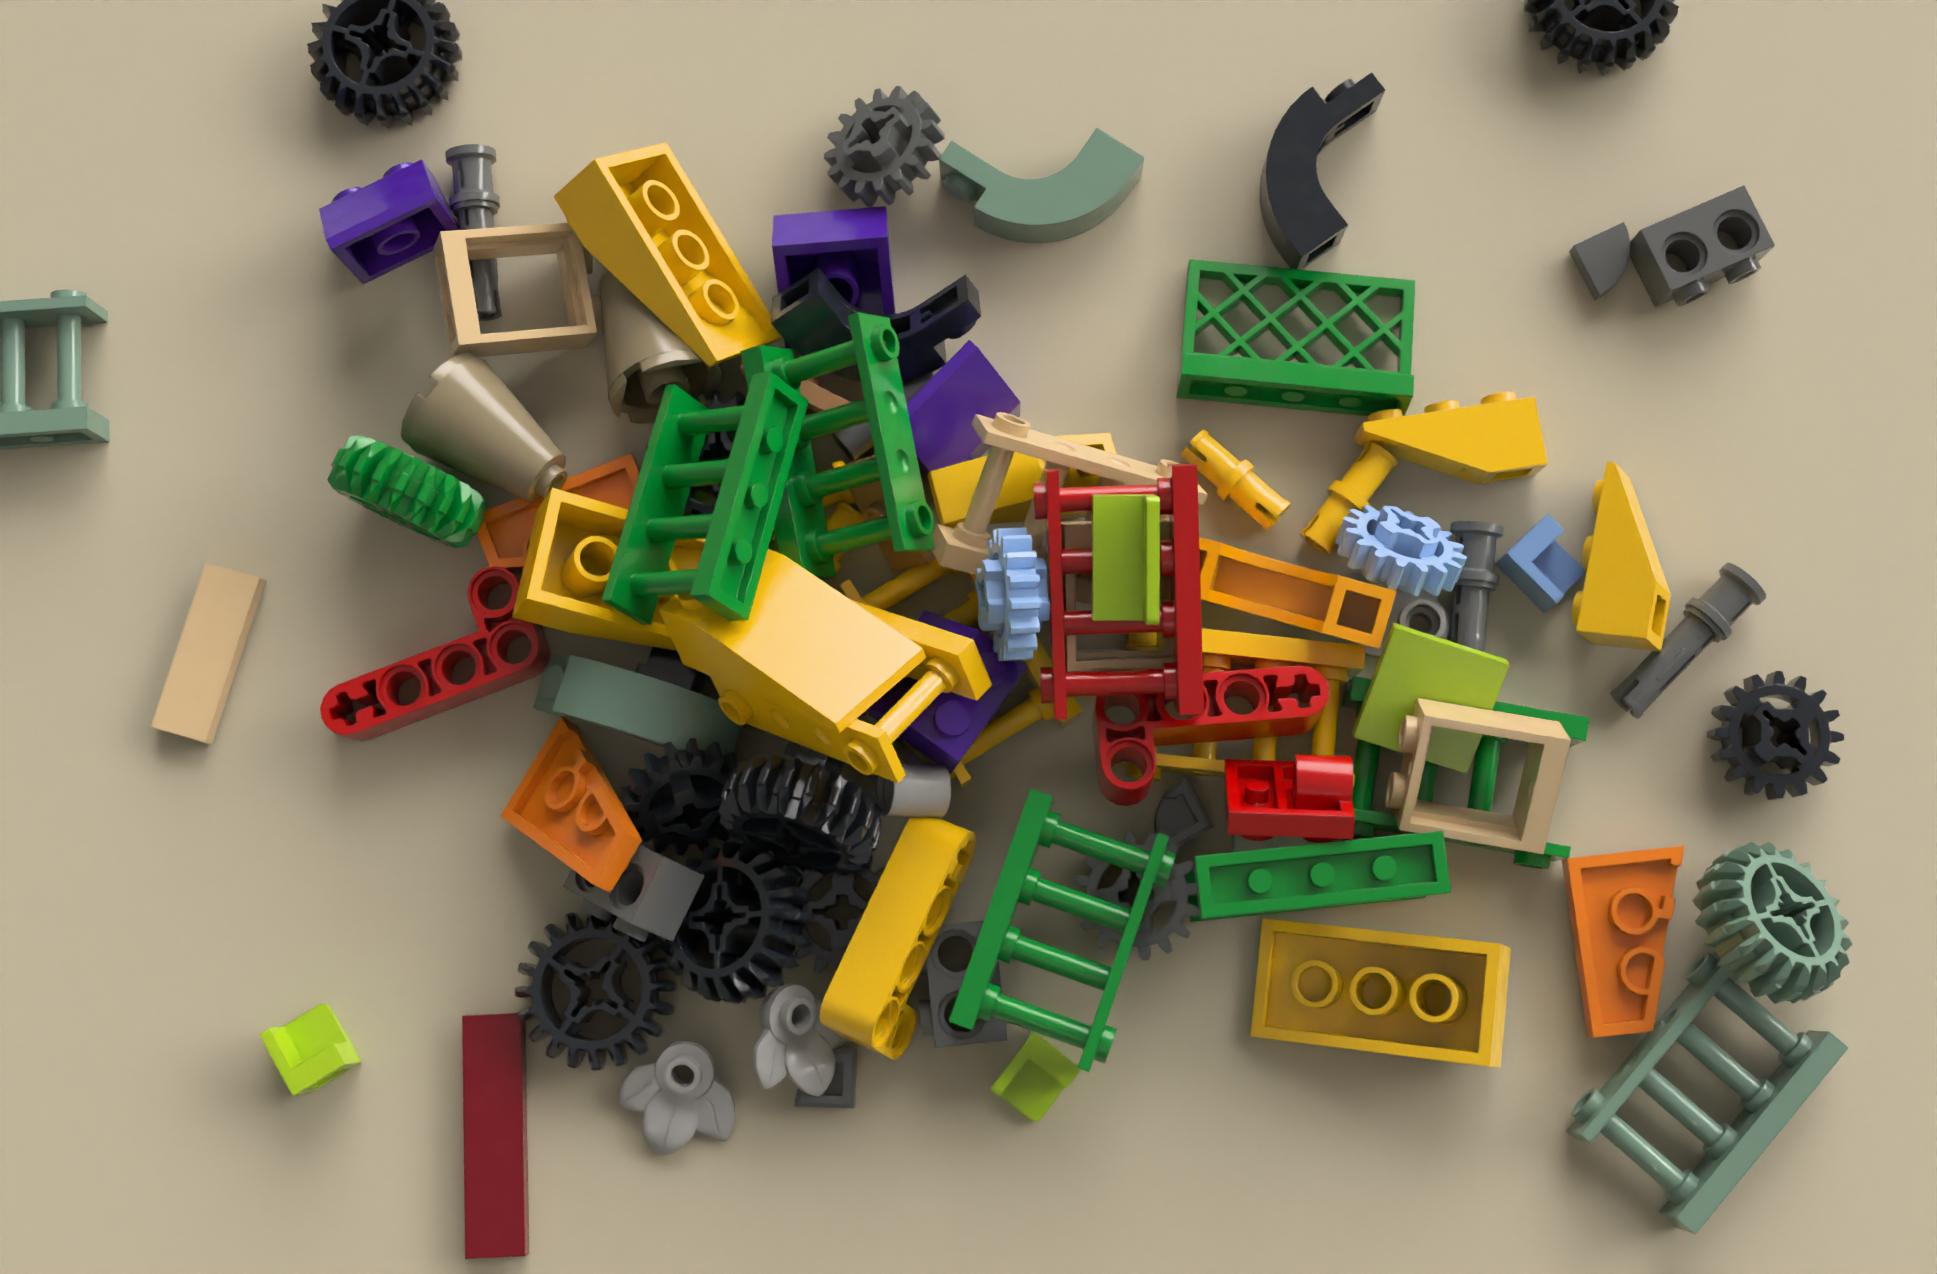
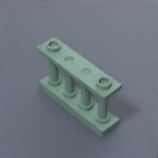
(69, 418)
(1727, 1148)

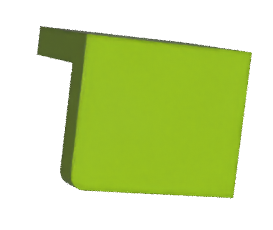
(310, 1050)
(1035, 1077)

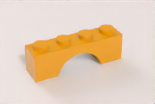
(1294, 594)

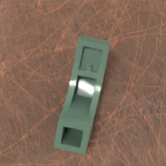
(1048, 206)
(632, 704)

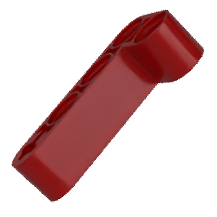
(436, 667)
(1156, 727)

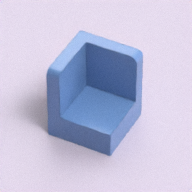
(1541, 565)

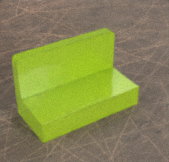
(1126, 557)

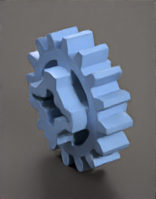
(1400, 550)
(1012, 594)

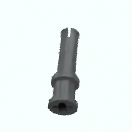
(475, 207)
(1475, 582)
(1704, 622)

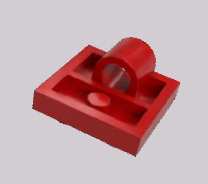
(1290, 798)

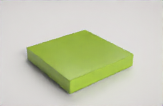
(1434, 670)

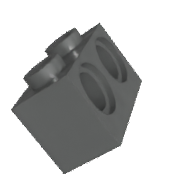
(1695, 240)
(647, 897)
(945, 986)

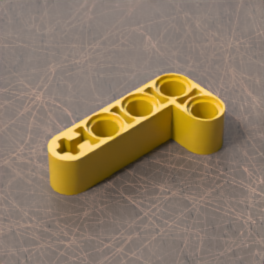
(896, 936)

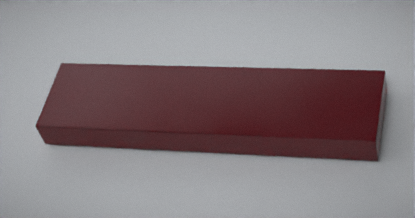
(495, 1136)

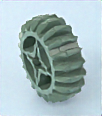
(1772, 923)

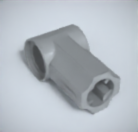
(920, 793)

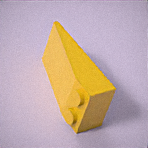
(664, 246)
(570, 567)
(798, 648)
(1381, 992)

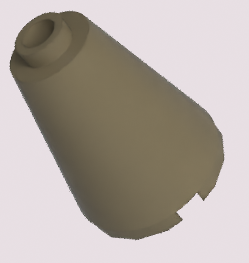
(646, 356)
(483, 431)

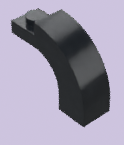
(1291, 199)
(815, 317)

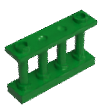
(743, 513)
(801, 517)
(1482, 778)
(1319, 876)
(1003, 942)

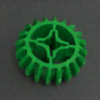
(407, 491)

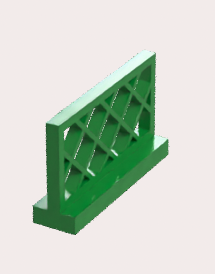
(1300, 383)

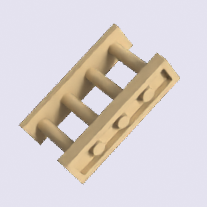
(967, 543)

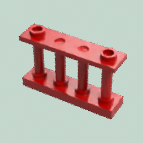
(1177, 618)

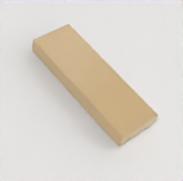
(208, 653)

